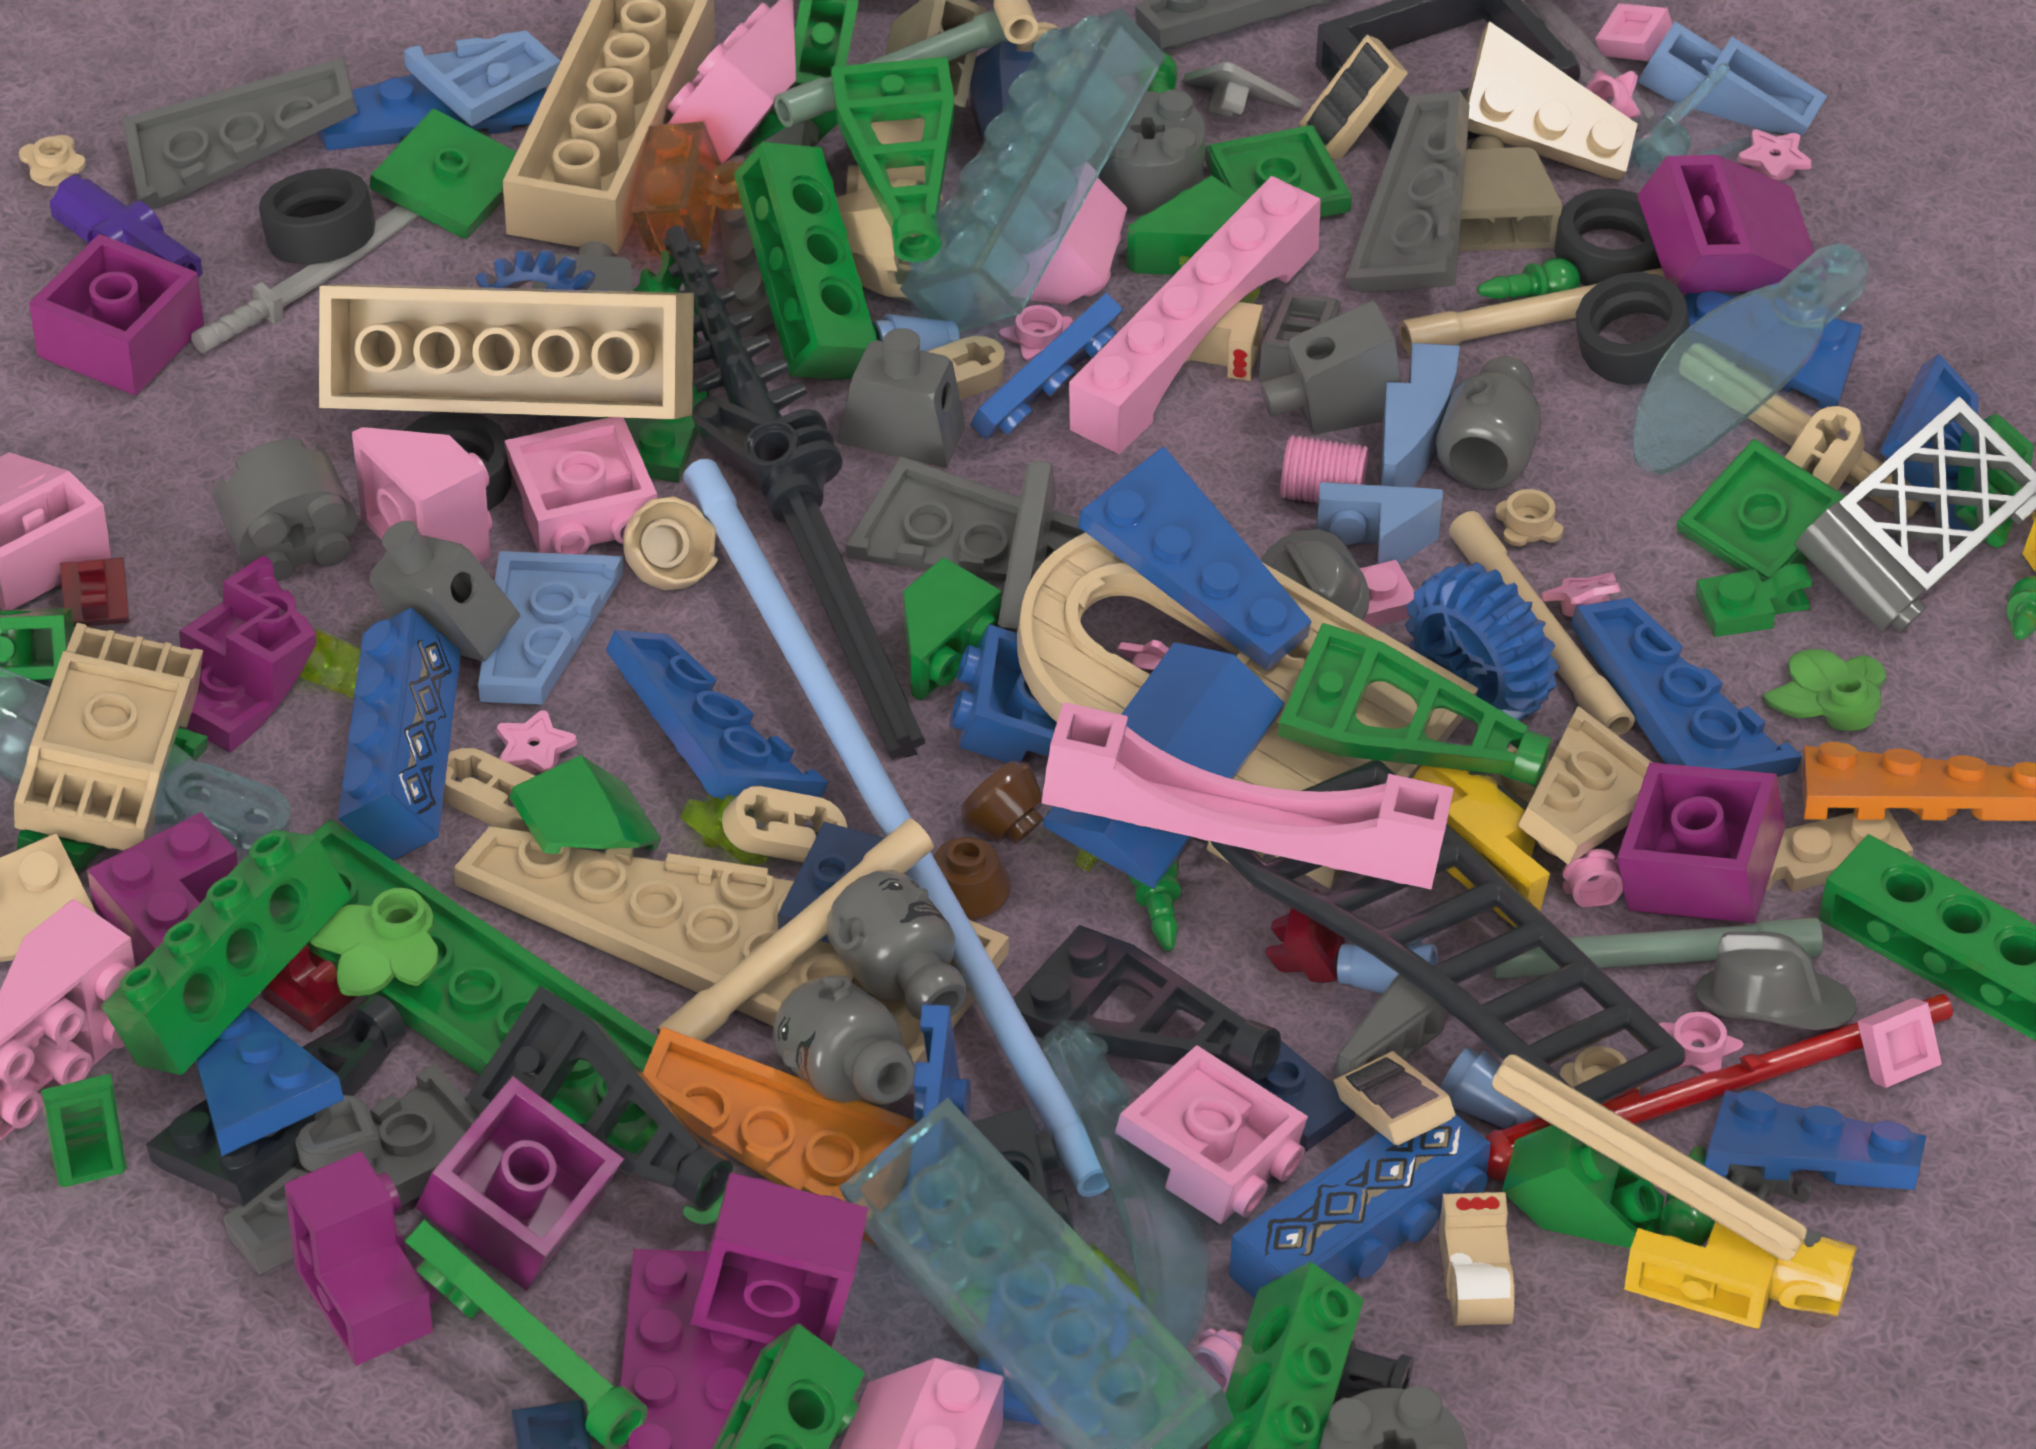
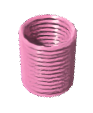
(1317, 461)

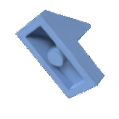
(1390, 516)

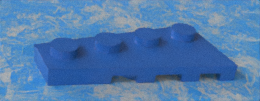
(397, 106)
(1190, 552)
(1675, 700)
(703, 724)

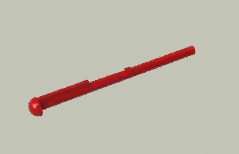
(1710, 1085)

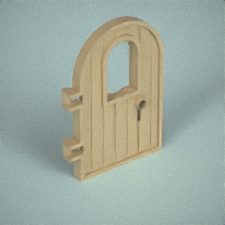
(1070, 667)

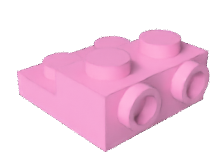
(579, 484)
(1215, 1134)

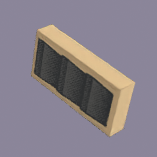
(1354, 96)
(1394, 1098)

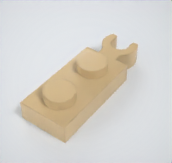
(1817, 848)

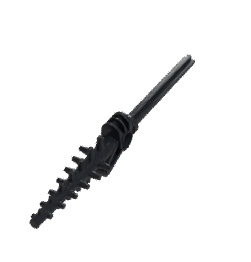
(790, 463)

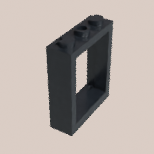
(1411, 20)

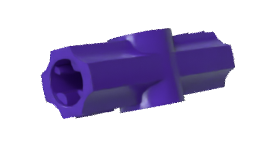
(93, 211)

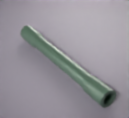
(817, 95)
(1660, 947)

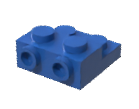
(998, 710)

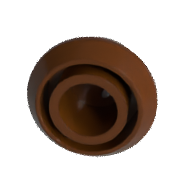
(1005, 804)
(974, 875)

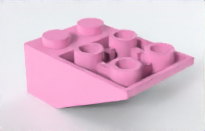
(741, 79)
(44, 522)
(54, 1010)

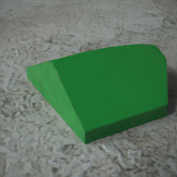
(582, 809)

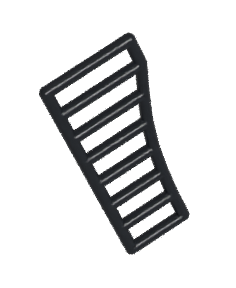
(1442, 979)

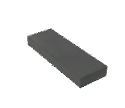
(1029, 539)

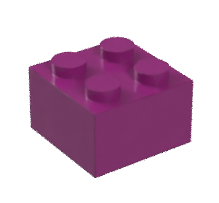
(116, 314)
(1701, 842)
(519, 1183)
(778, 1261)

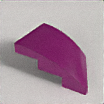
(250, 655)

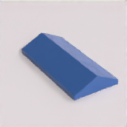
(1199, 710)

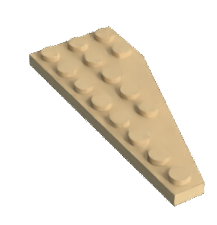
(669, 916)

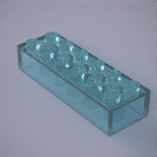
(1034, 170)
(1031, 1293)

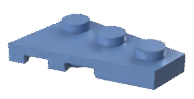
(557, 607)

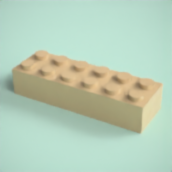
(590, 131)
(506, 350)

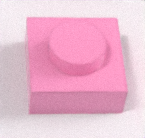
(1633, 32)
(1388, 593)
(1899, 1042)

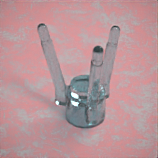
(1672, 139)

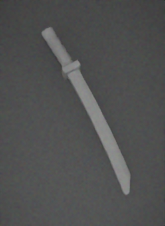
(270, 302)

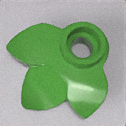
(1829, 683)
(381, 942)

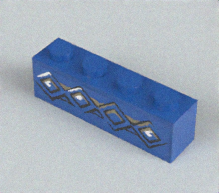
(399, 735)
(1362, 1207)

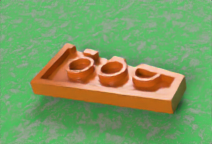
(1900, 778)
(769, 1116)

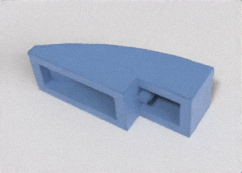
(1751, 92)
(1415, 413)

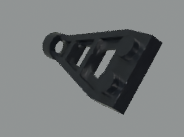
(1094, 964)
(541, 1055)
(191, 1144)

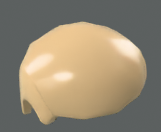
(669, 544)

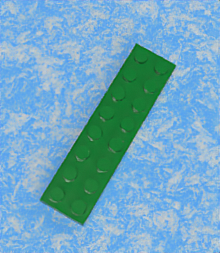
(484, 987)

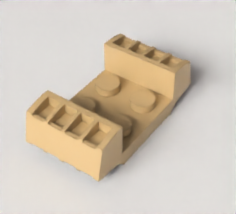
(106, 738)

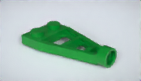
(899, 93)
(1334, 684)
(611, 1409)

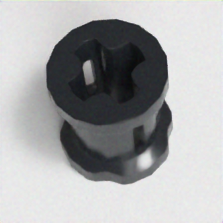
(1370, 1371)

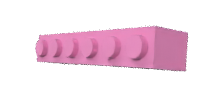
(1127, 378)
(1372, 831)

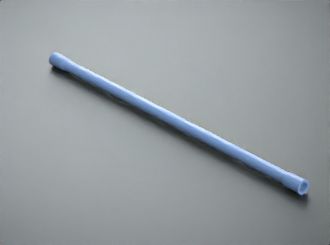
(973, 962)

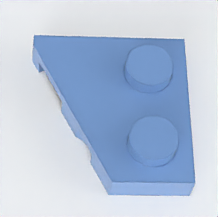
(484, 73)

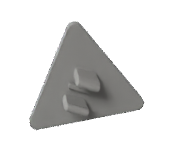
(1234, 85)

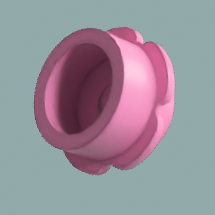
(1593, 879)
(1218, 1353)

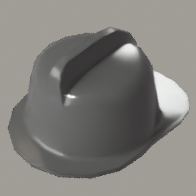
(1323, 566)
(1774, 982)

